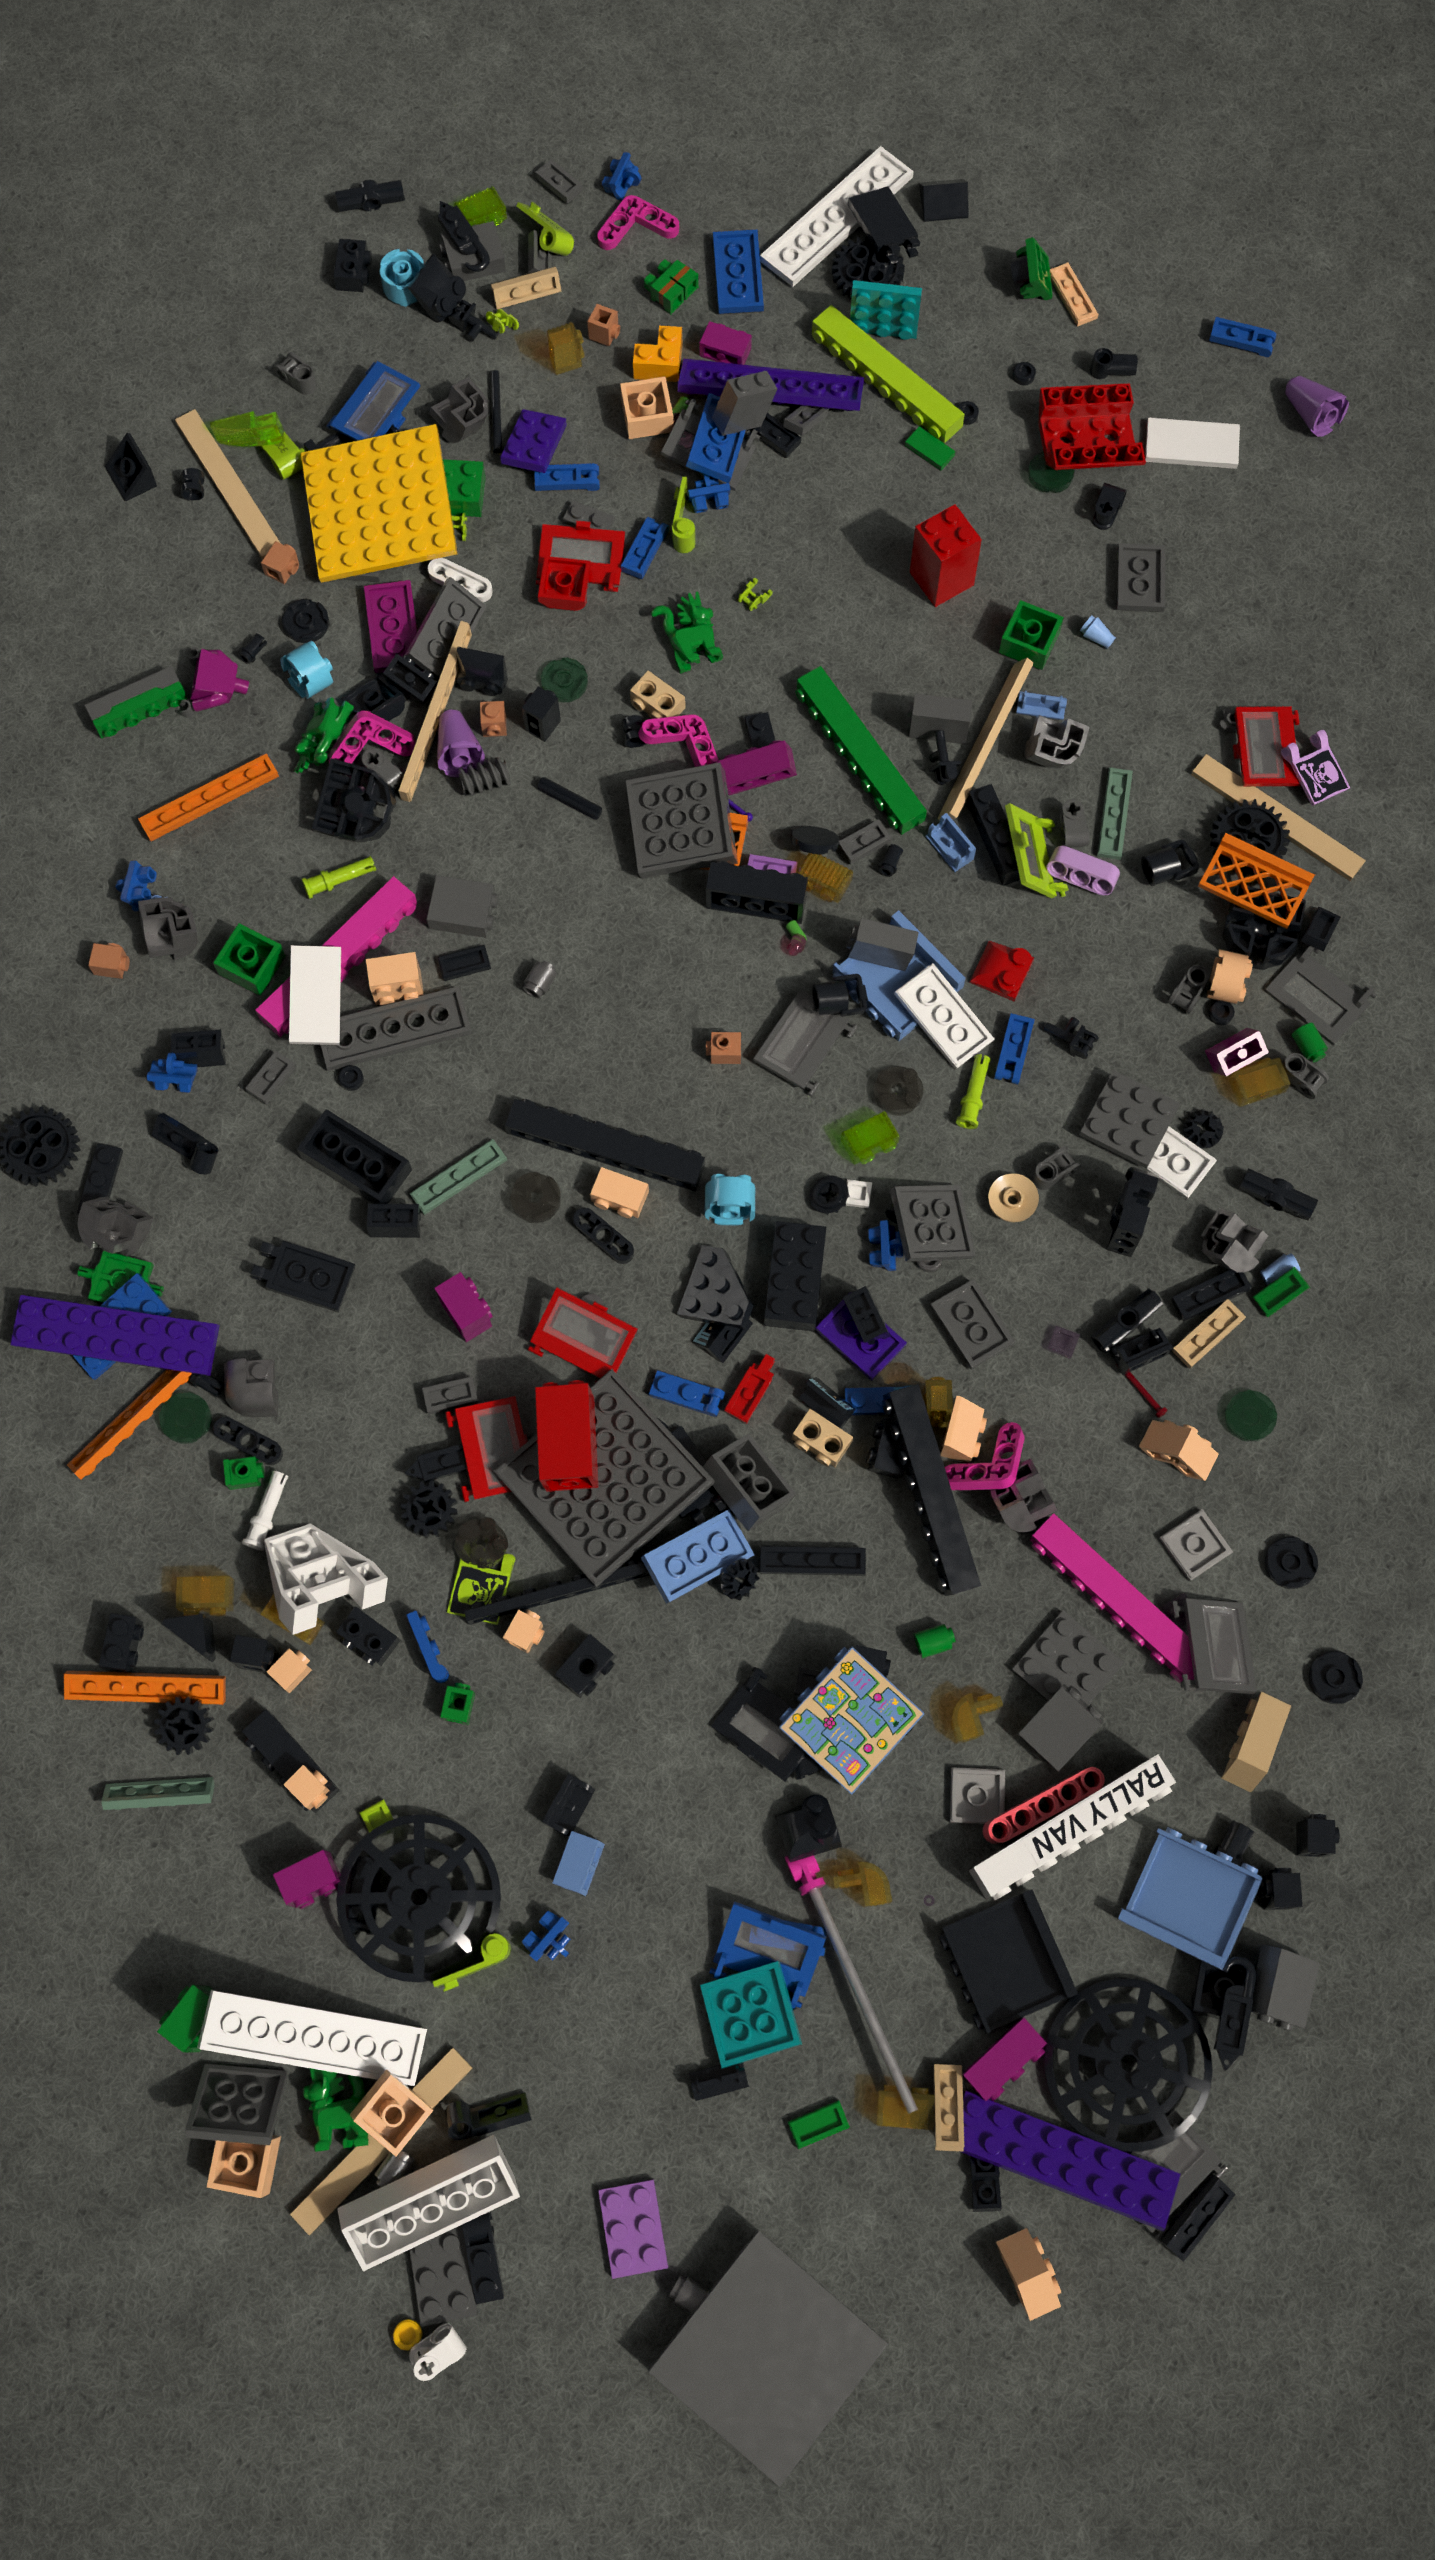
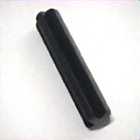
(569, 798)

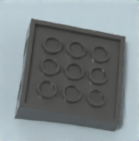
(681, 820)

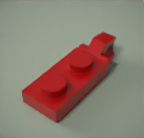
(751, 1390)

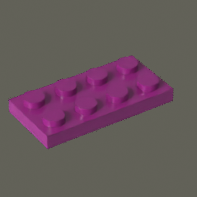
(390, 621)

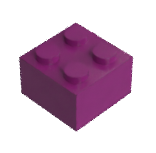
(464, 1308)
(308, 1879)

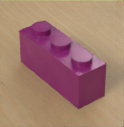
(758, 767)
(1005, 2060)

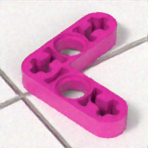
(637, 215)
(371, 732)
(685, 733)
(999, 1473)

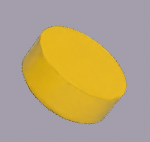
(407, 2334)

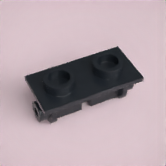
(717, 2081)

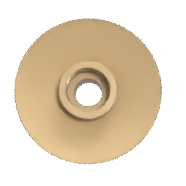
(1013, 1186)

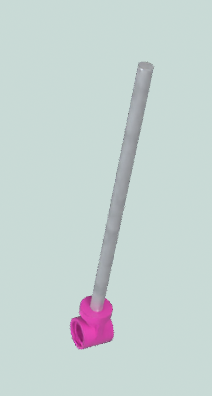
(805, 1871)

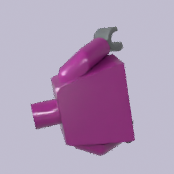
(212, 681)

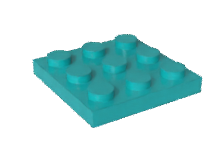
(886, 309)
(751, 2014)

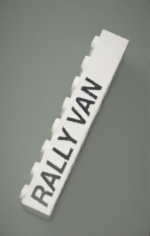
(1071, 1827)

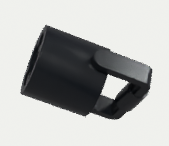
(1166, 865)
(833, 996)

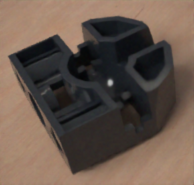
(359, 810)
(1255, 934)
(1132, 1211)

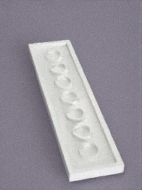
(831, 218)
(310, 2037)

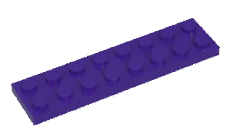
(792, 385)
(115, 1335)
(1068, 2161)

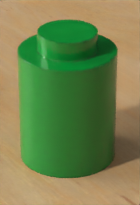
(1310, 1042)
(934, 1640)

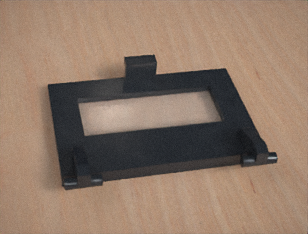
(753, 1726)

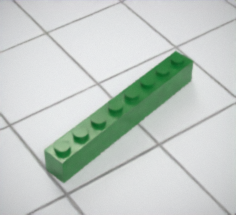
(860, 750)

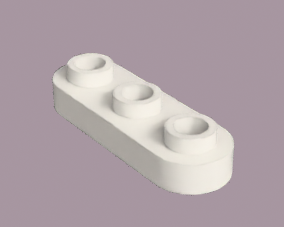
(472, 581)

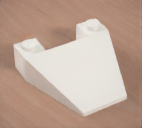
(315, 1568)

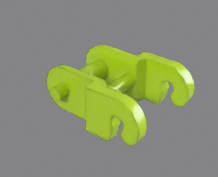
(500, 319)
(463, 526)
(762, 598)

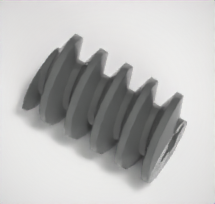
(484, 776)

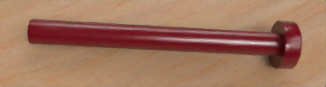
(1160, 1411)

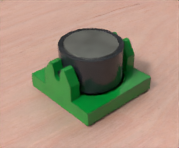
(1032, 271)

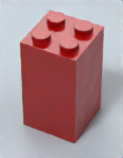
(945, 555)
(566, 1436)

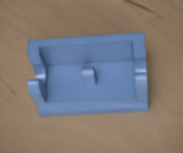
(951, 843)
(578, 1863)

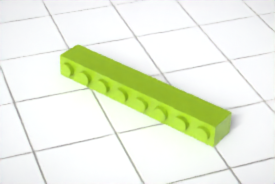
(887, 374)

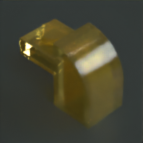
(965, 1716)
(873, 1883)

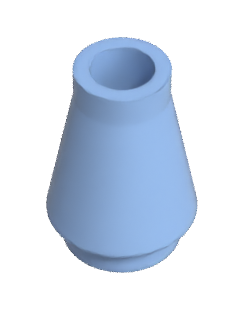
(1097, 632)
(1279, 1267)

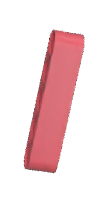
(1052, 1796)

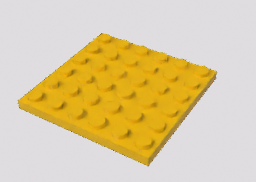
(378, 503)

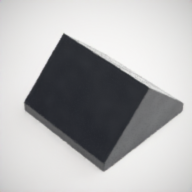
(944, 200)
(130, 469)
(196, 1632)

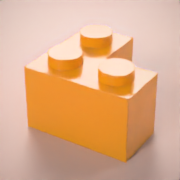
(660, 359)

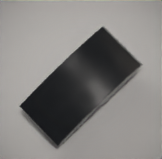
(985, 2186)

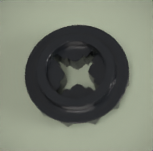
(1192, 1131)
(823, 1187)
(739, 1568)

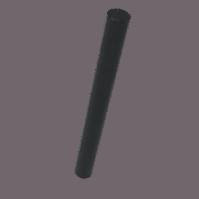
(496, 411)

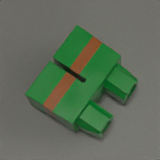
(673, 286)

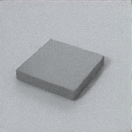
(1196, 1545)
(976, 1795)

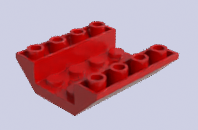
(1085, 418)

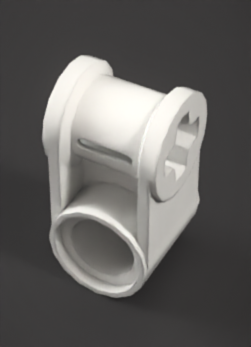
(437, 2351)

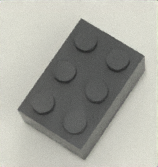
(748, 1482)

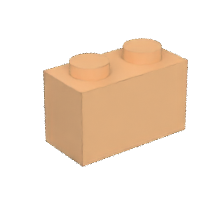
(619, 1193)

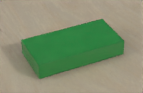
(930, 448)
(1281, 1292)
(818, 2124)

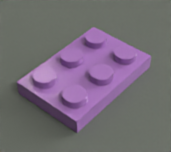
(633, 2229)

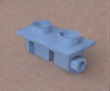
(1042, 705)

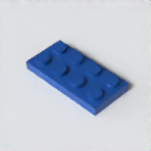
(738, 271)
(710, 450)
(133, 1296)

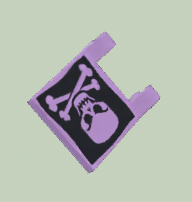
(1318, 771)

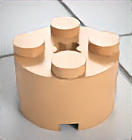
(1229, 976)

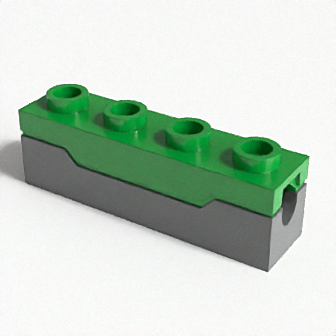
(136, 702)

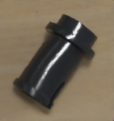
(253, 647)
(890, 860)
(207, 1383)

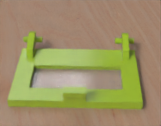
(1032, 851)

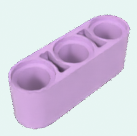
(1083, 870)

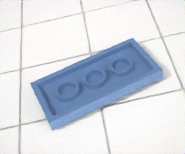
(696, 1556)

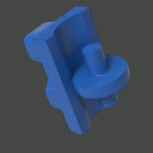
(623, 176)
(700, 495)
(134, 885)
(172, 1071)
(889, 1242)
(538, 1946)

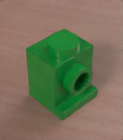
(234, 1480)
(450, 1712)

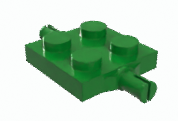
(113, 1273)

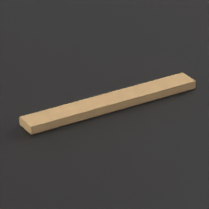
(227, 482)
(435, 709)
(986, 738)
(1301, 832)
(365, 2159)

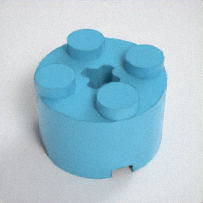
(397, 273)
(307, 670)
(730, 1199)

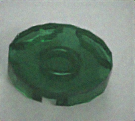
(1046, 478)
(565, 687)
(1250, 1416)
(185, 1418)

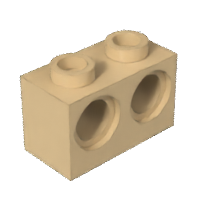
(661, 696)
(827, 1433)

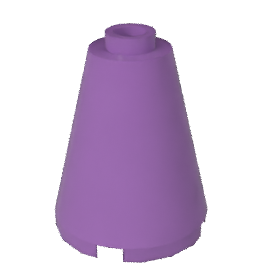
(1316, 404)
(457, 744)

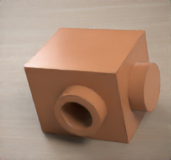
(603, 325)
(280, 562)
(493, 718)
(108, 960)
(724, 1048)

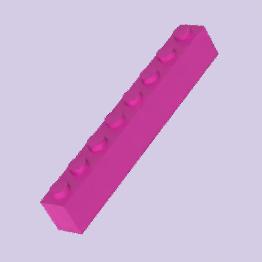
(355, 938)
(1115, 1595)

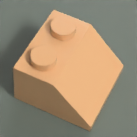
(963, 1431)

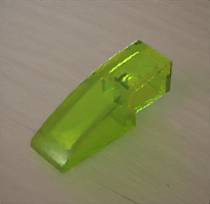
(249, 430)

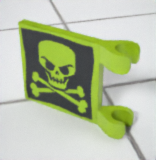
(479, 1585)

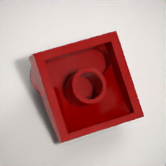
(564, 583)
(1002, 970)

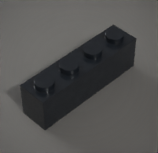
(994, 832)
(282, 1751)

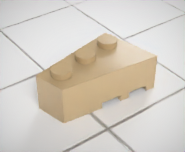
(1256, 1741)

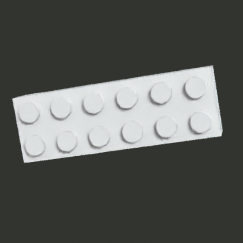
(428, 2202)

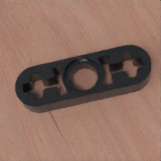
(603, 1225)
(235, 1426)

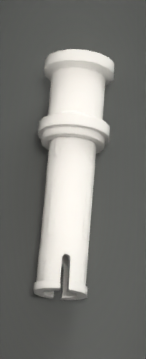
(262, 1521)

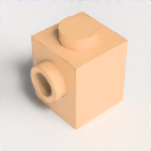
(524, 1630)
(290, 1669)
(308, 1787)

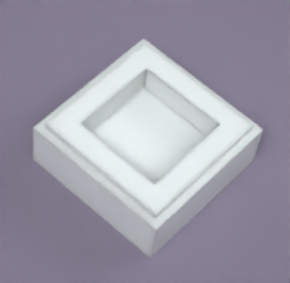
(859, 1193)

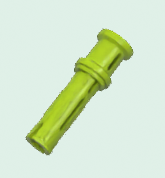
(327, 880)
(971, 1102)

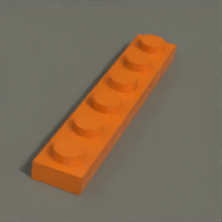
(208, 797)
(125, 1423)
(143, 1687)

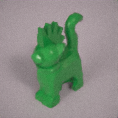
(693, 638)
(322, 729)
(331, 2114)

